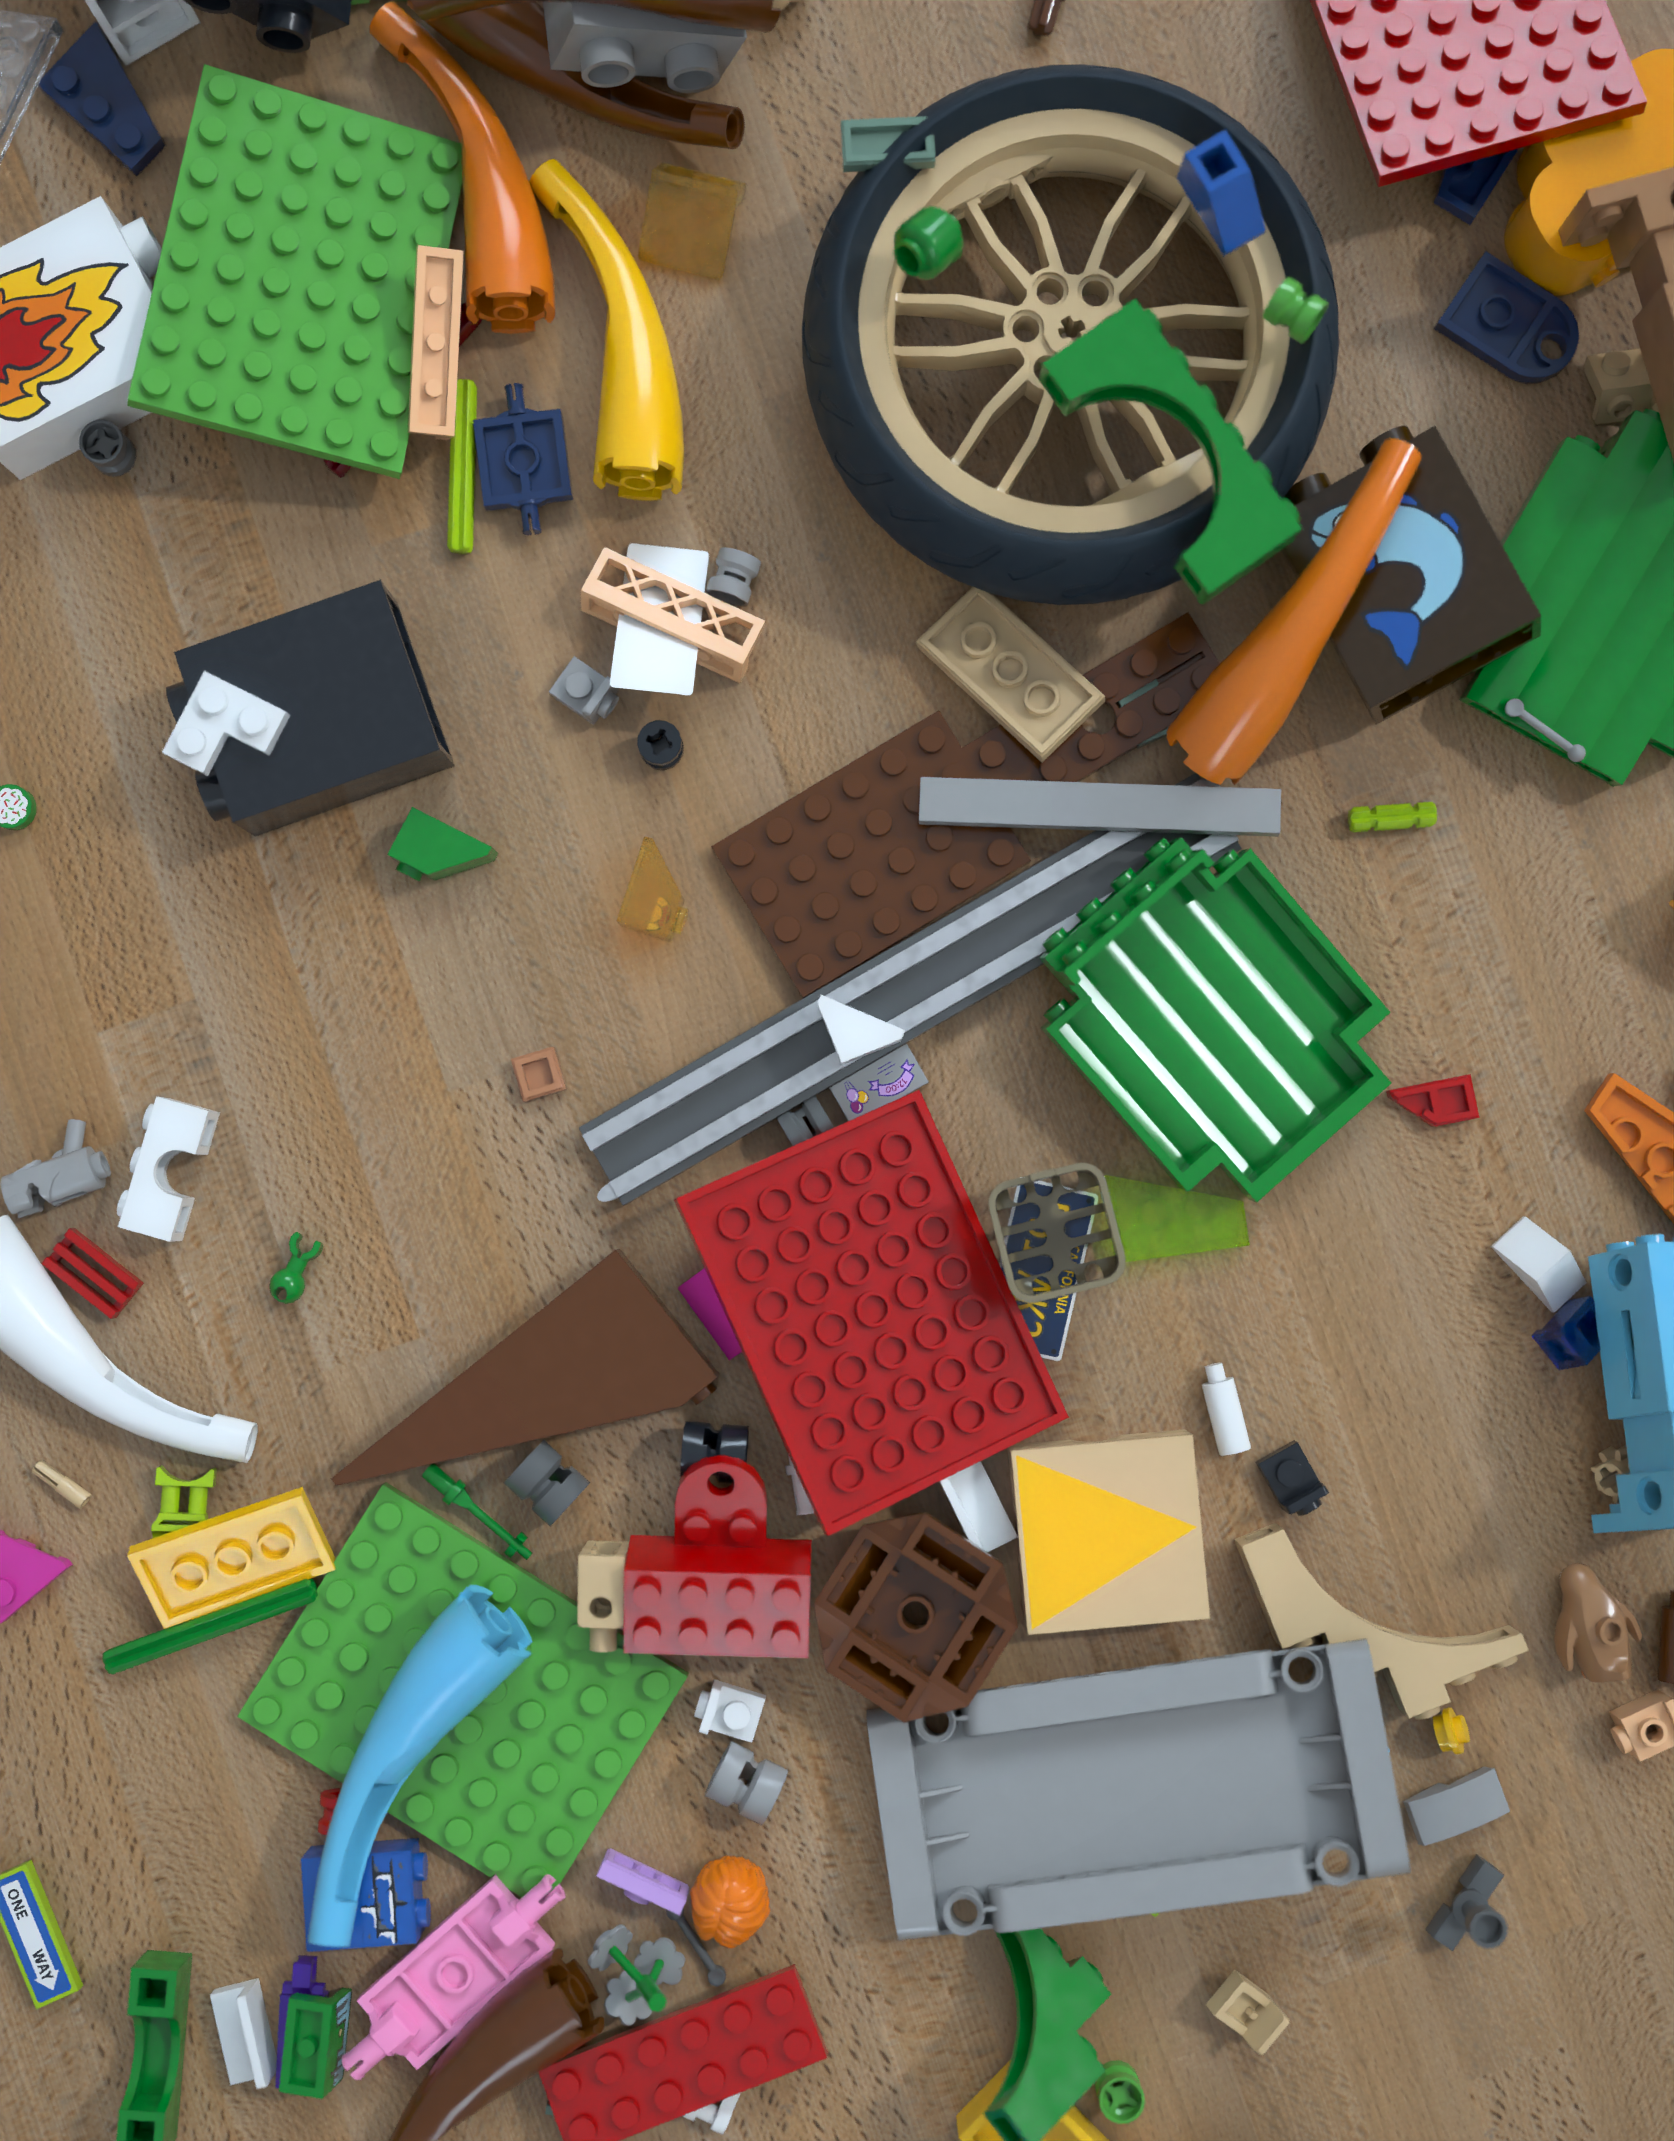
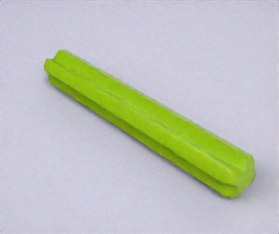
(462, 470)

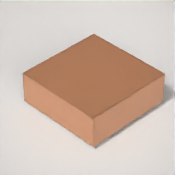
(539, 1074)

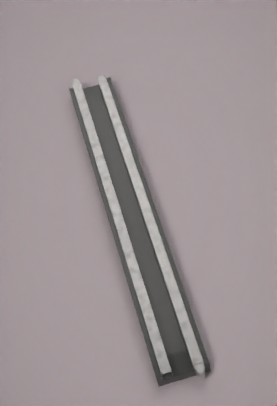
(906, 986)

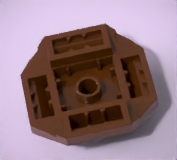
(903, 1664)

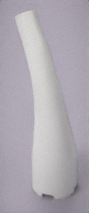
(57, 1350)

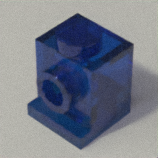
(1571, 1334)

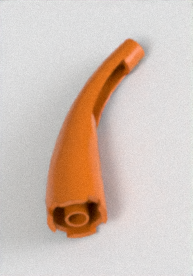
(505, 240)
(1261, 679)

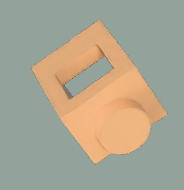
(1634, 1718)

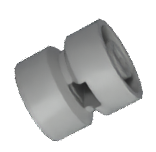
(761, 1791)

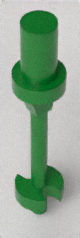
(456, 1494)

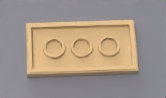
(1010, 672)

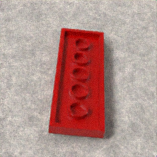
(685, 2060)

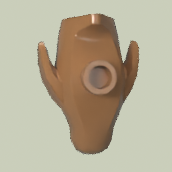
(1593, 1627)

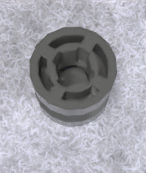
(101, 439)
(795, 1126)

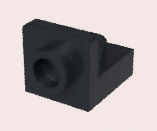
(1292, 1479)

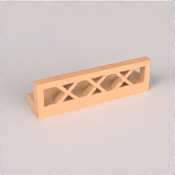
(435, 341)
(714, 649)

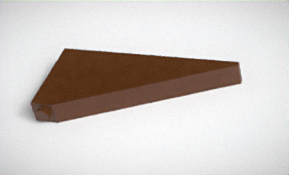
(578, 1363)

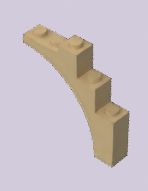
(1411, 1663)

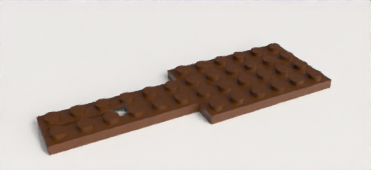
(856, 871)

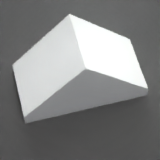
(856, 1032)
(1540, 1263)

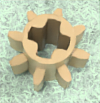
(1613, 1463)

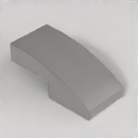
(1457, 1807)

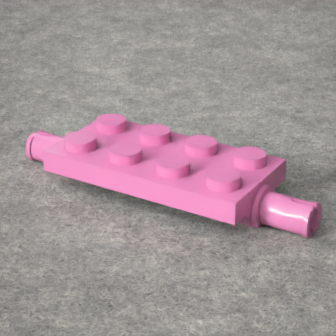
(453, 1973)

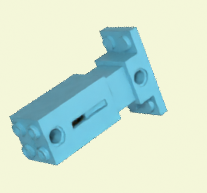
(1637, 1358)

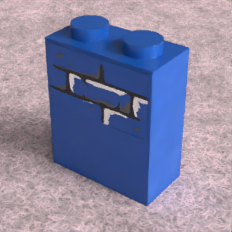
(389, 1896)

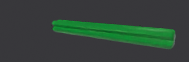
(209, 1626)

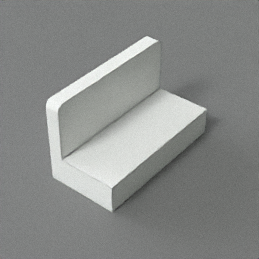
(979, 1508)
(245, 2033)

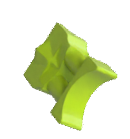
(169, 1517)

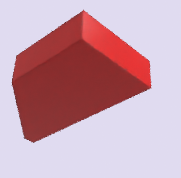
(1439, 1101)

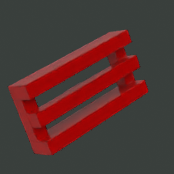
(62, 1250)

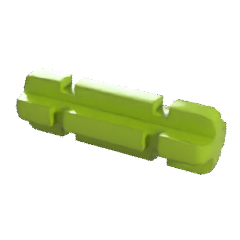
(1392, 816)

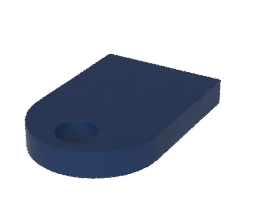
(1505, 320)

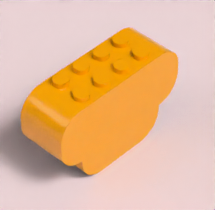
(1561, 170)

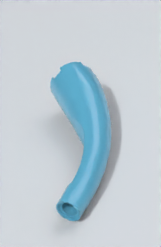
(437, 1686)

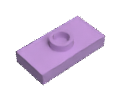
(643, 1882)

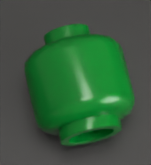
(928, 243)

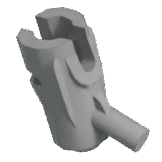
(64, 1177)

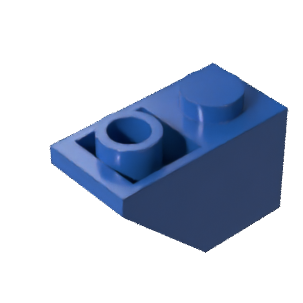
(1222, 192)

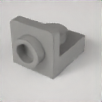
(585, 691)

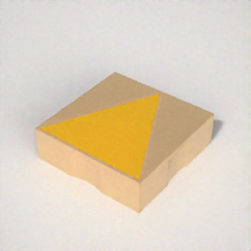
(1108, 1532)

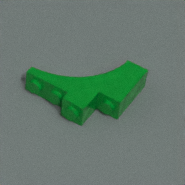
(1049, 2057)

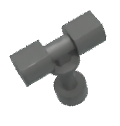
(1471, 1910)

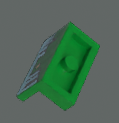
(315, 2043)

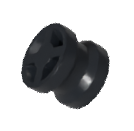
(666, 756)

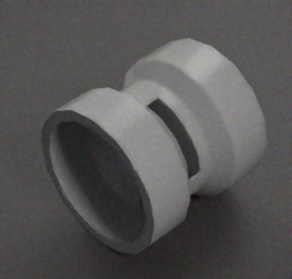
(733, 576)

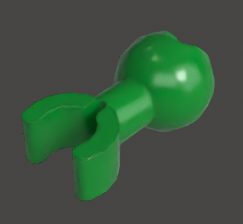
(291, 1276)

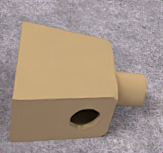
(601, 1575)

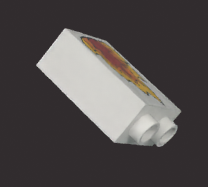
(70, 331)

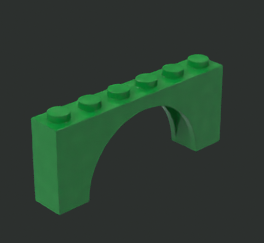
(1134, 362)

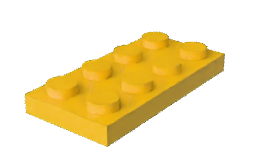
(232, 1557)

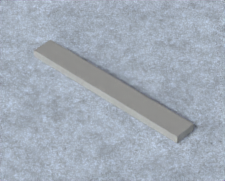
(1100, 806)

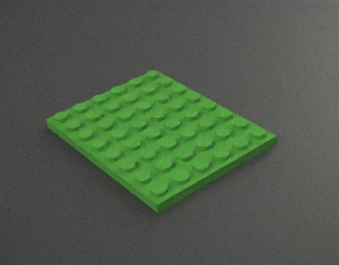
(294, 273)
(528, 1765)

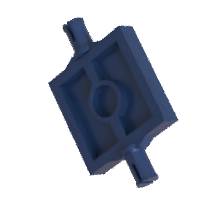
(523, 459)

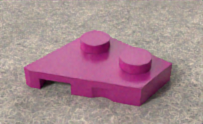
(24, 1573)

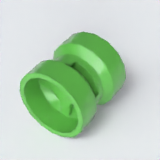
(1293, 309)
(1123, 2101)

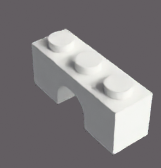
(150, 1202)

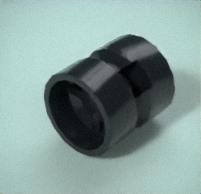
(703, 1441)

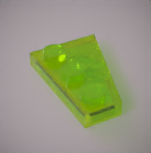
(1173, 1222)

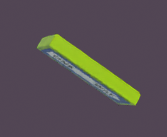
(36, 1936)

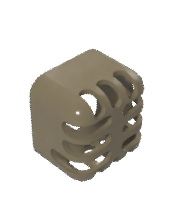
(1052, 1222)

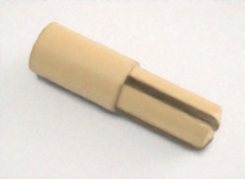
(62, 1484)

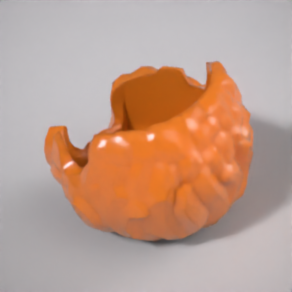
(729, 1901)

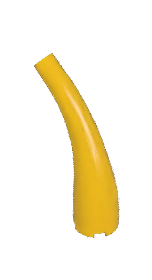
(639, 398)

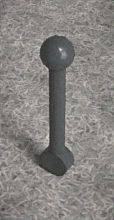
(716, 1973)

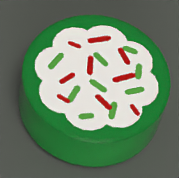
(16, 807)

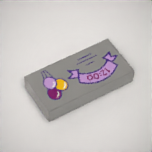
(879, 1083)

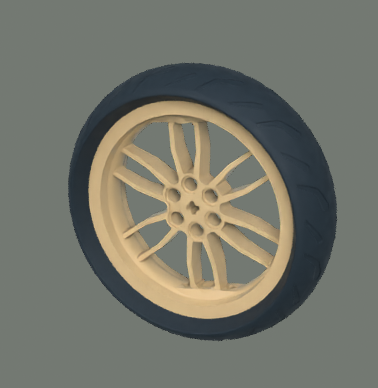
(990, 147)

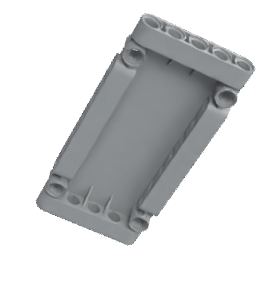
(1138, 1792)

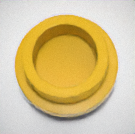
(1451, 1731)

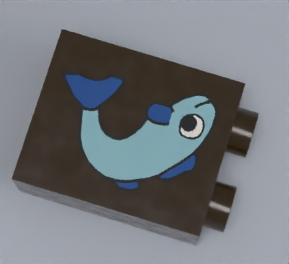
(1436, 590)

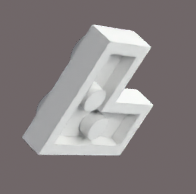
(219, 712)

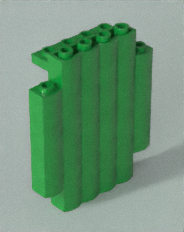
(1602, 575)
(1214, 1017)

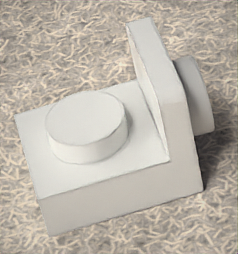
(730, 1710)

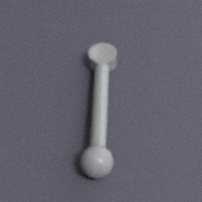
(1516, 708)

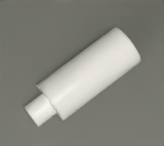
(1225, 1411)

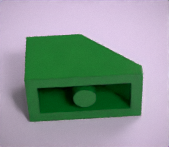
(436, 849)

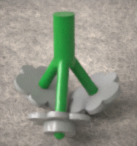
(636, 1990)

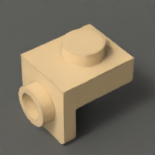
(1248, 2012)

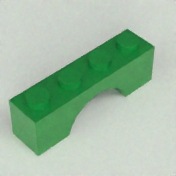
(159, 2015)

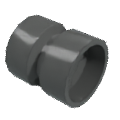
(546, 1482)

